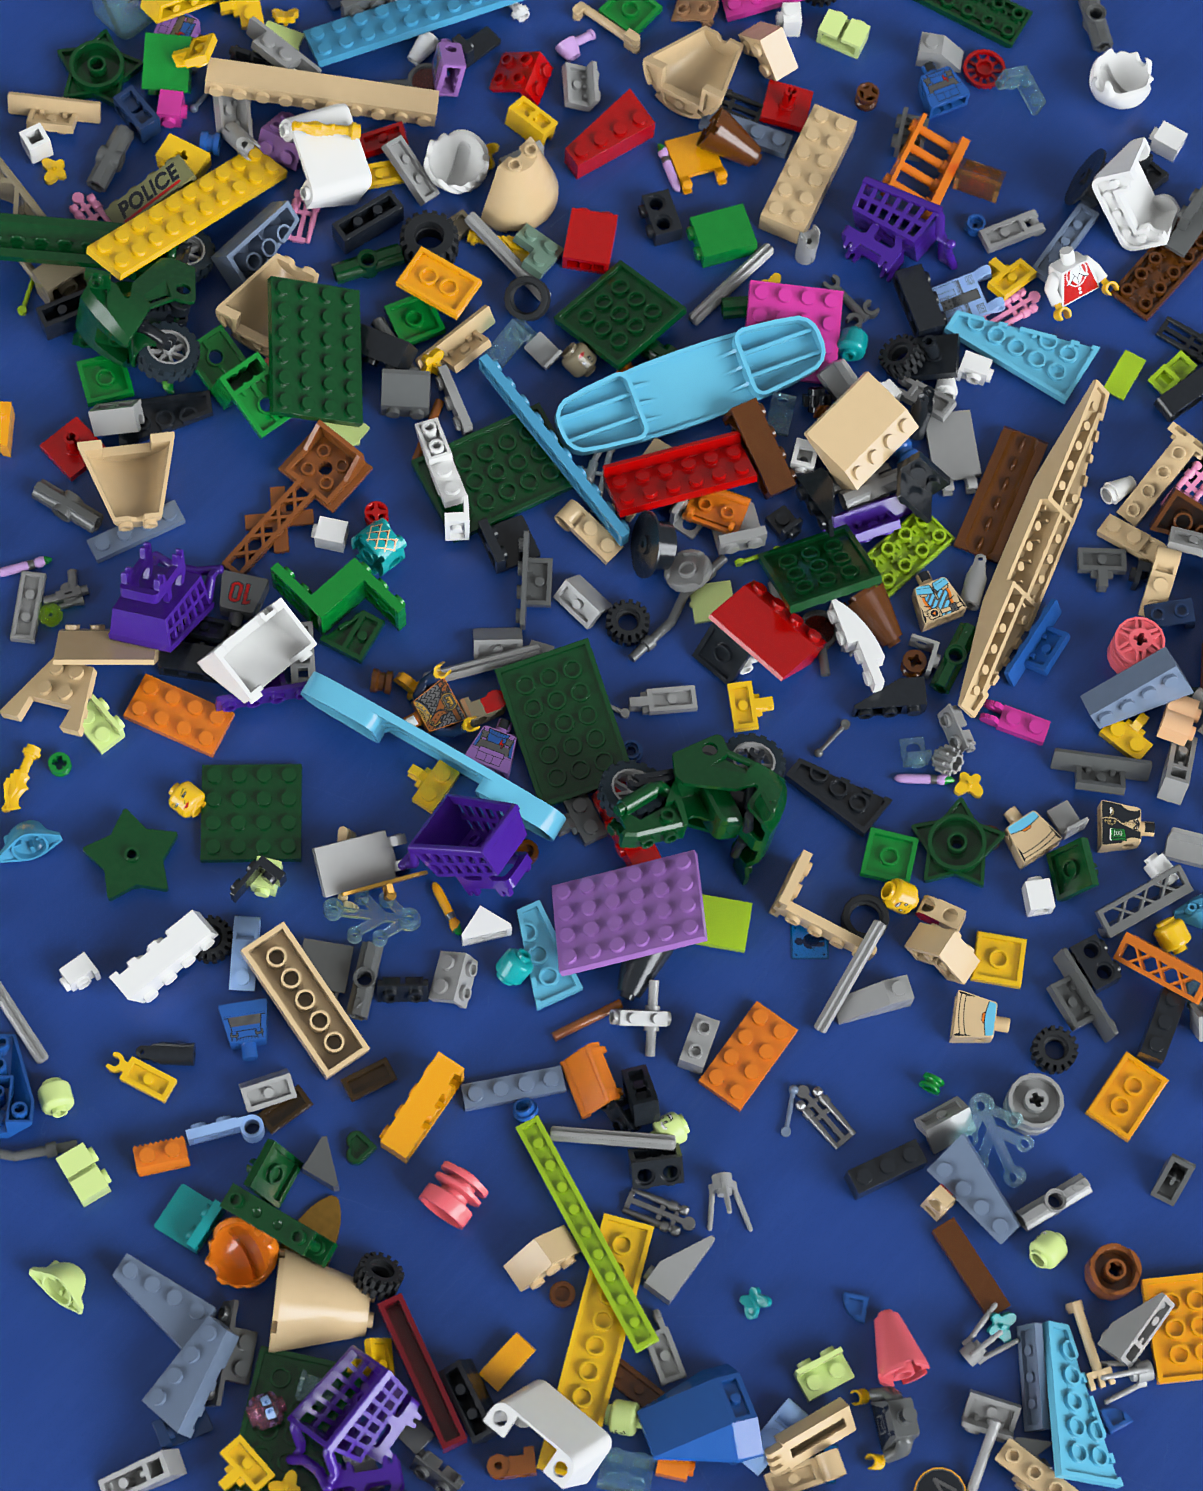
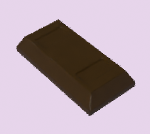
(369, 1079)
(280, 1114)

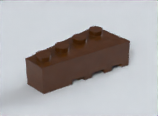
(761, 447)
(1180, 511)

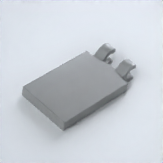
(954, 450)
(357, 862)

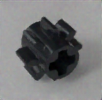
(815, 397)

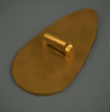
(387, 886)
(323, 1218)

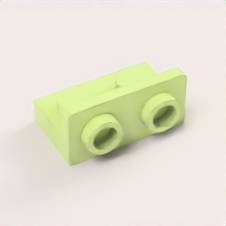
(101, 727)
(823, 1373)

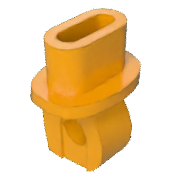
(407, 683)

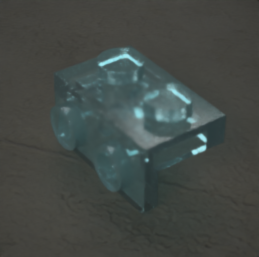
(626, 1471)

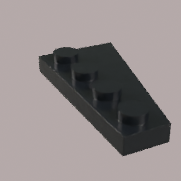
(169, 414)
(848, 803)

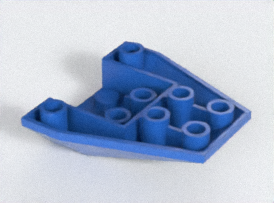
(15, 1090)
(704, 1420)

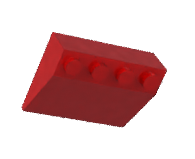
(768, 630)

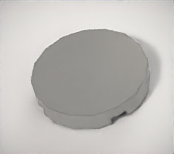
(689, 571)

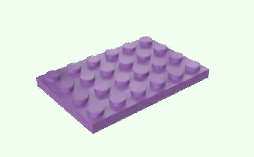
(628, 913)

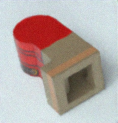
(484, 708)

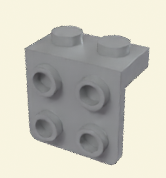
(748, 537)

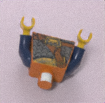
(437, 707)

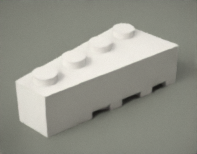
(165, 958)

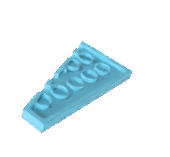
(1031, 355)
(1074, 1417)

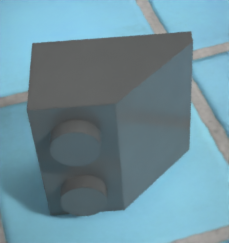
(405, 393)

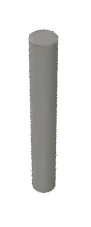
(984, 1454)

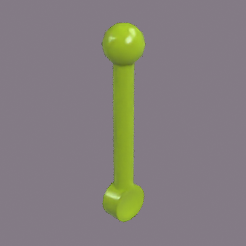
(22, 309)
(739, 562)

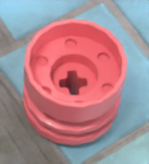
(1123, 648)
(456, 1190)

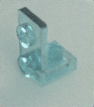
(1022, 79)
(510, 340)

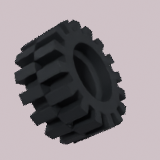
(894, 350)
(631, 609)
(224, 945)
(1060, 1036)
(378, 1276)

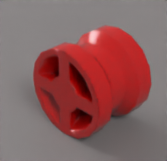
(375, 509)

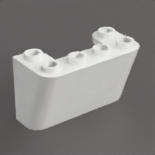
(574, 1435)

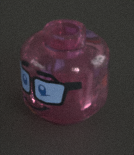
(266, 1410)

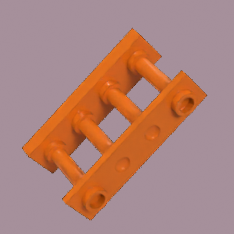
(946, 167)

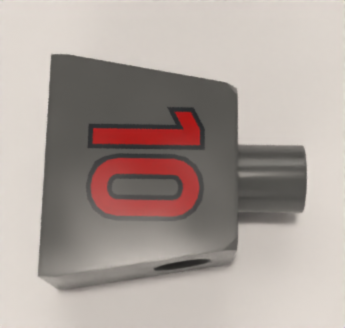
(241, 596)

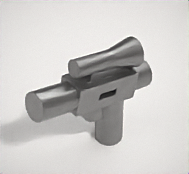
(70, 592)

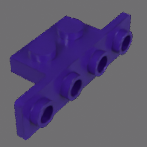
(873, 518)
(274, 692)

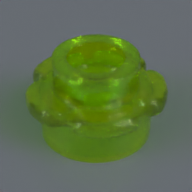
(53, 620)

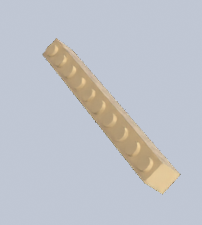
(320, 90)

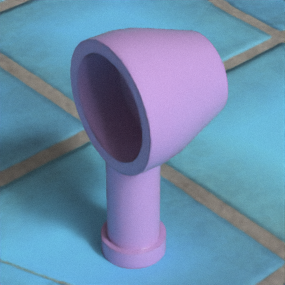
(569, 47)

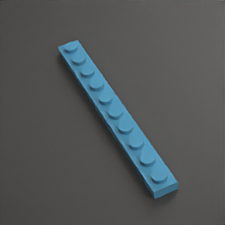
(560, 456)

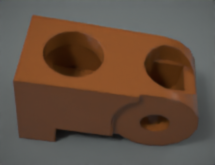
(511, 1467)

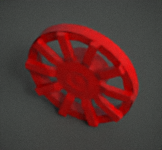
(983, 68)

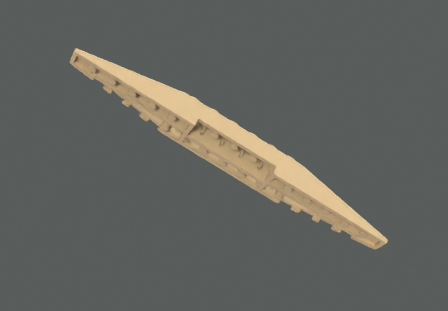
(1032, 550)

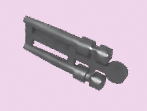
(808, 1114)
(688, 1223)

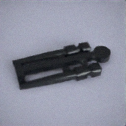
(731, 105)
(1196, 350)

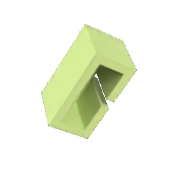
(843, 34)
(84, 1174)

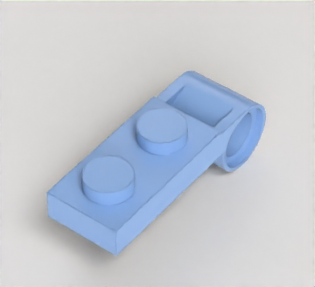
(245, 931)
(224, 1127)
(785, 1417)

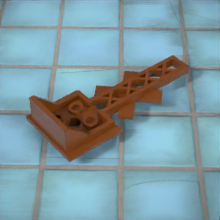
(318, 450)

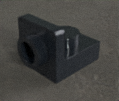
(784, 523)
(1141, 572)

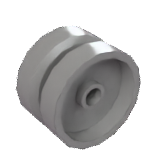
(1045, 1106)

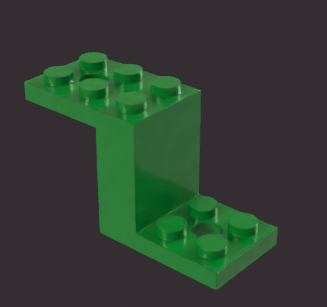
(237, 380)
(339, 595)

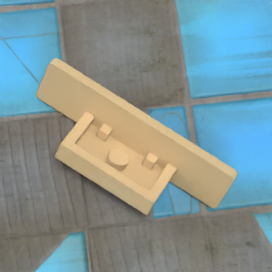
(54, 113)
(464, 341)
(1029, 1471)

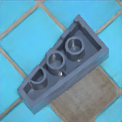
(255, 243)
(1137, 689)
(970, 1182)
(164, 1301)

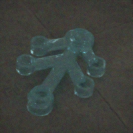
(403, 919)
(996, 1135)

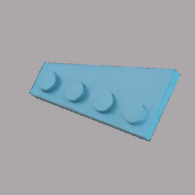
(540, 942)

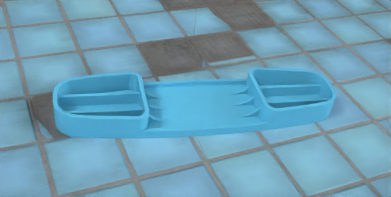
(689, 386)
(375, 721)

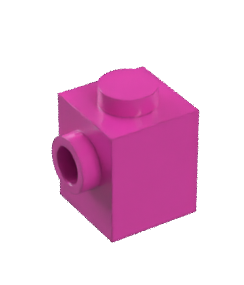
(171, 108)

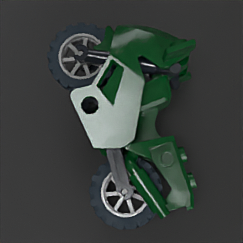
(147, 317)
(701, 794)

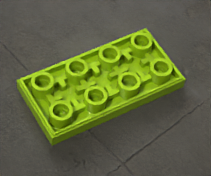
(909, 551)
(726, 923)

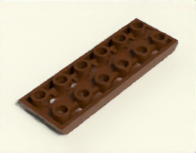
(1157, 277)
(1001, 494)

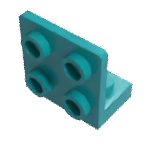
(189, 1218)

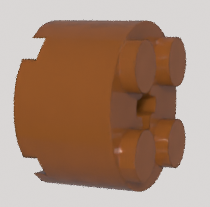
(1113, 1257)

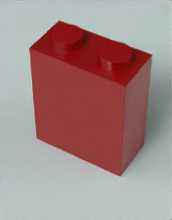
(589, 241)

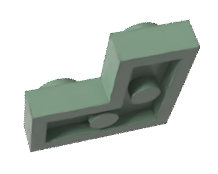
(542, 251)

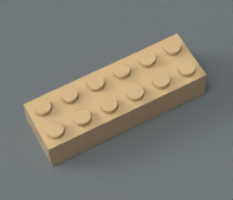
(807, 174)
(304, 1000)

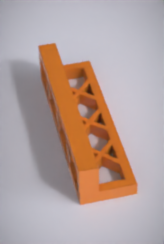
(1161, 957)

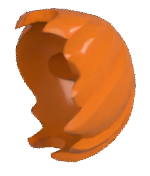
(241, 1253)

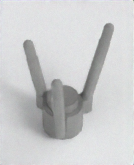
(724, 1186)
(974, 1351)
(1140, 1373)

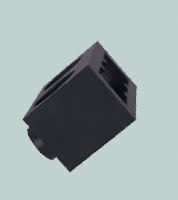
(664, 217)
(1101, 961)
(640, 1095)
(655, 1163)

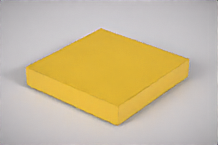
(1000, 959)

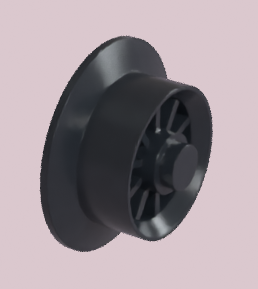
(1081, 184)
(652, 544)

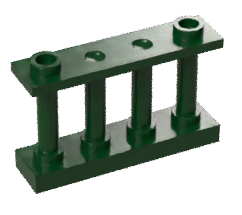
(278, 1225)

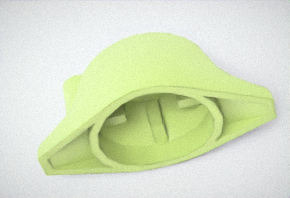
(63, 1283)

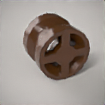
(865, 91)
(911, 669)
(381, 681)

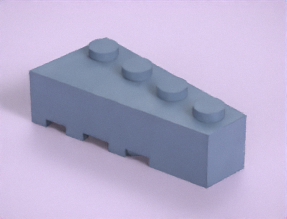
(191, 1376)

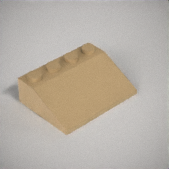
(860, 432)
(94, 647)

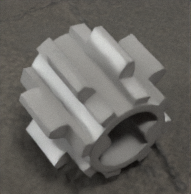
(947, 760)

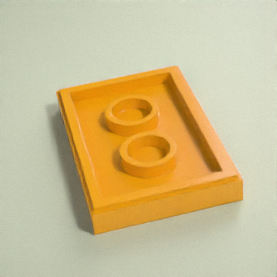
(438, 283)
(1126, 1096)

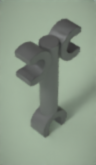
(859, 314)

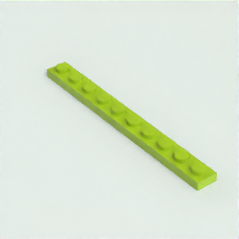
(587, 1234)

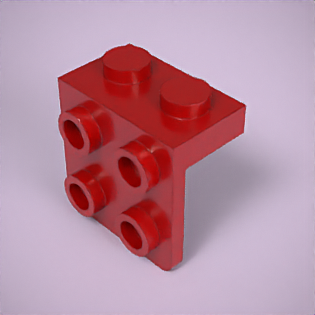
(522, 73)

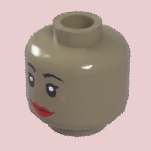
(579, 360)

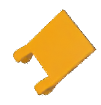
(692, 161)

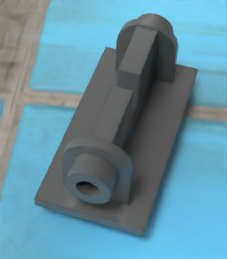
(426, 1467)

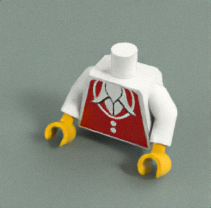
(1072, 278)

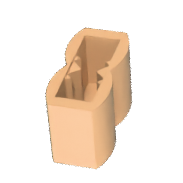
(1179, 719)

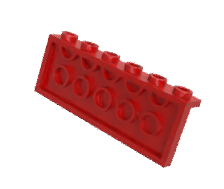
(678, 474)

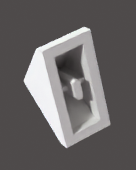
(485, 927)

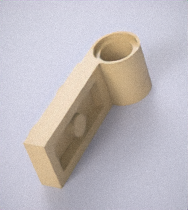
(587, 530)
(1129, 538)
(1161, 577)
(808, 1474)

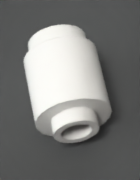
(1158, 864)

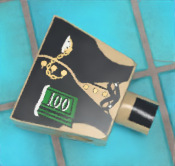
(1120, 827)

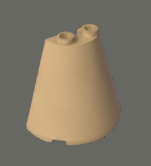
(693, 72)
(521, 191)
(247, 307)
(131, 478)
(315, 1305)

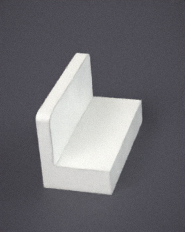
(458, 523)

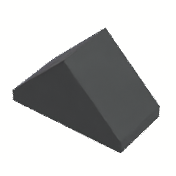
(321, 1166)
(1172, 1179)

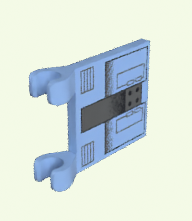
(966, 296)

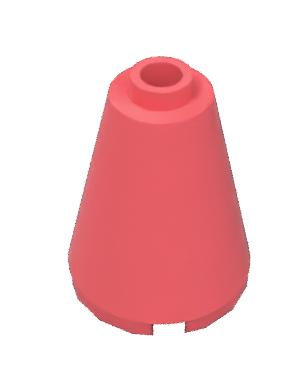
(897, 1351)

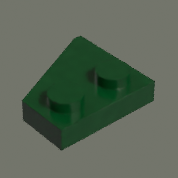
(355, 636)

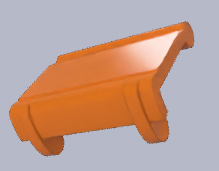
(718, 511)
(590, 1079)

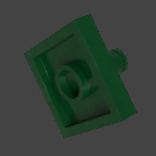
(1072, 869)
(272, 1173)

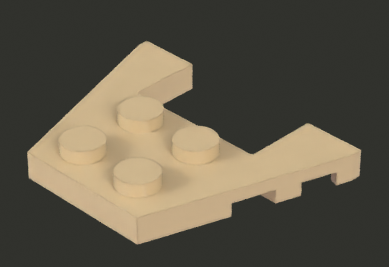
(60, 687)

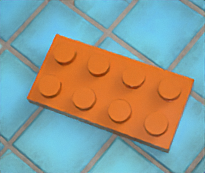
(178, 715)
(748, 1056)

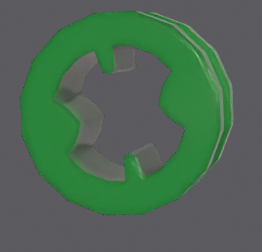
(59, 756)
(931, 1083)

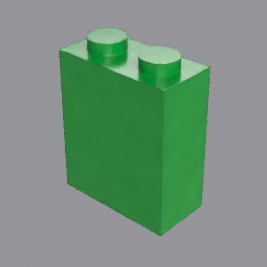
(159, 66)
(721, 235)

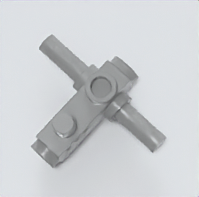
(650, 1018)

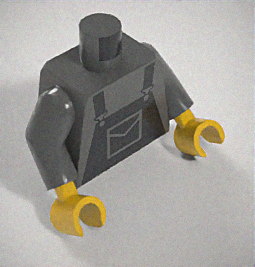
(894, 1422)

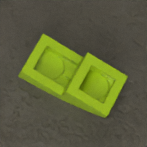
(1173, 372)
(1124, 374)

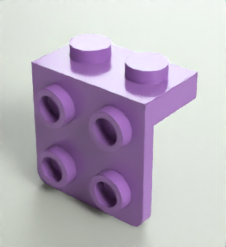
(275, 146)

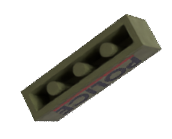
(154, 189)

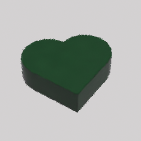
(359, 1148)

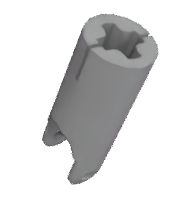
(239, 139)
(807, 246)
(974, 584)

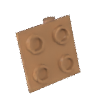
(696, 11)

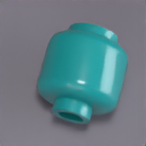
(852, 343)
(514, 966)

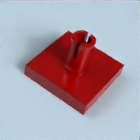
(786, 106)
(63, 449)

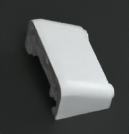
(332, 164)
(1129, 202)
(259, 652)

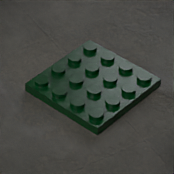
(620, 315)
(819, 569)
(251, 813)

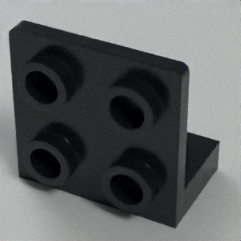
(917, 482)
(502, 542)

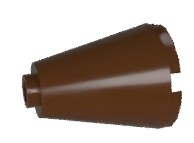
(729, 140)
(876, 611)

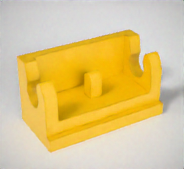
(530, 120)

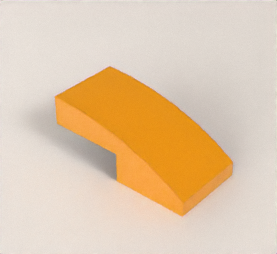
(507, 1361)

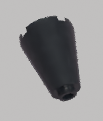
(636, 973)

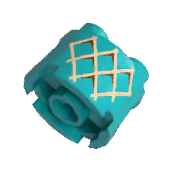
(379, 547)

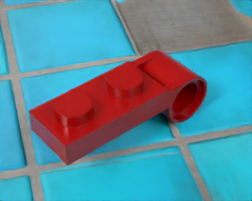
(375, 139)

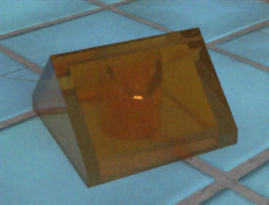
(979, 180)

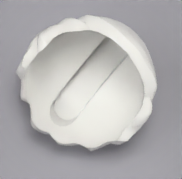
(1120, 79)
(457, 161)

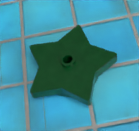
(97, 69)
(961, 828)
(126, 873)

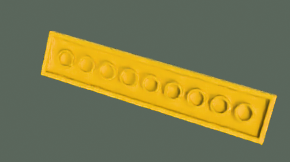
(185, 213)
(597, 1332)

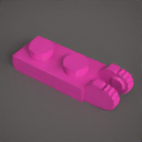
(1016, 722)

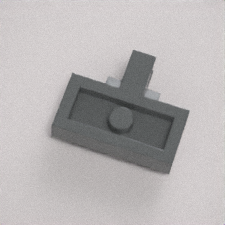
(1101, 564)
(582, 820)

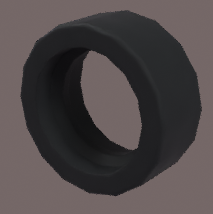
(509, 298)
(861, 900)

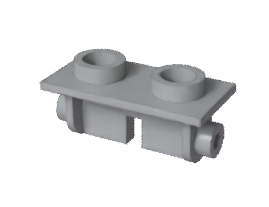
(951, 721)

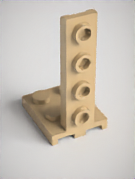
(1161, 474)
(812, 922)

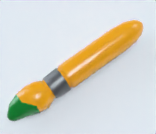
(454, 923)

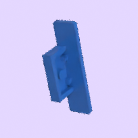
(1040, 647)

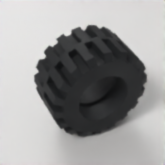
(429, 226)

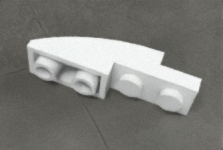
(440, 462)
(856, 636)

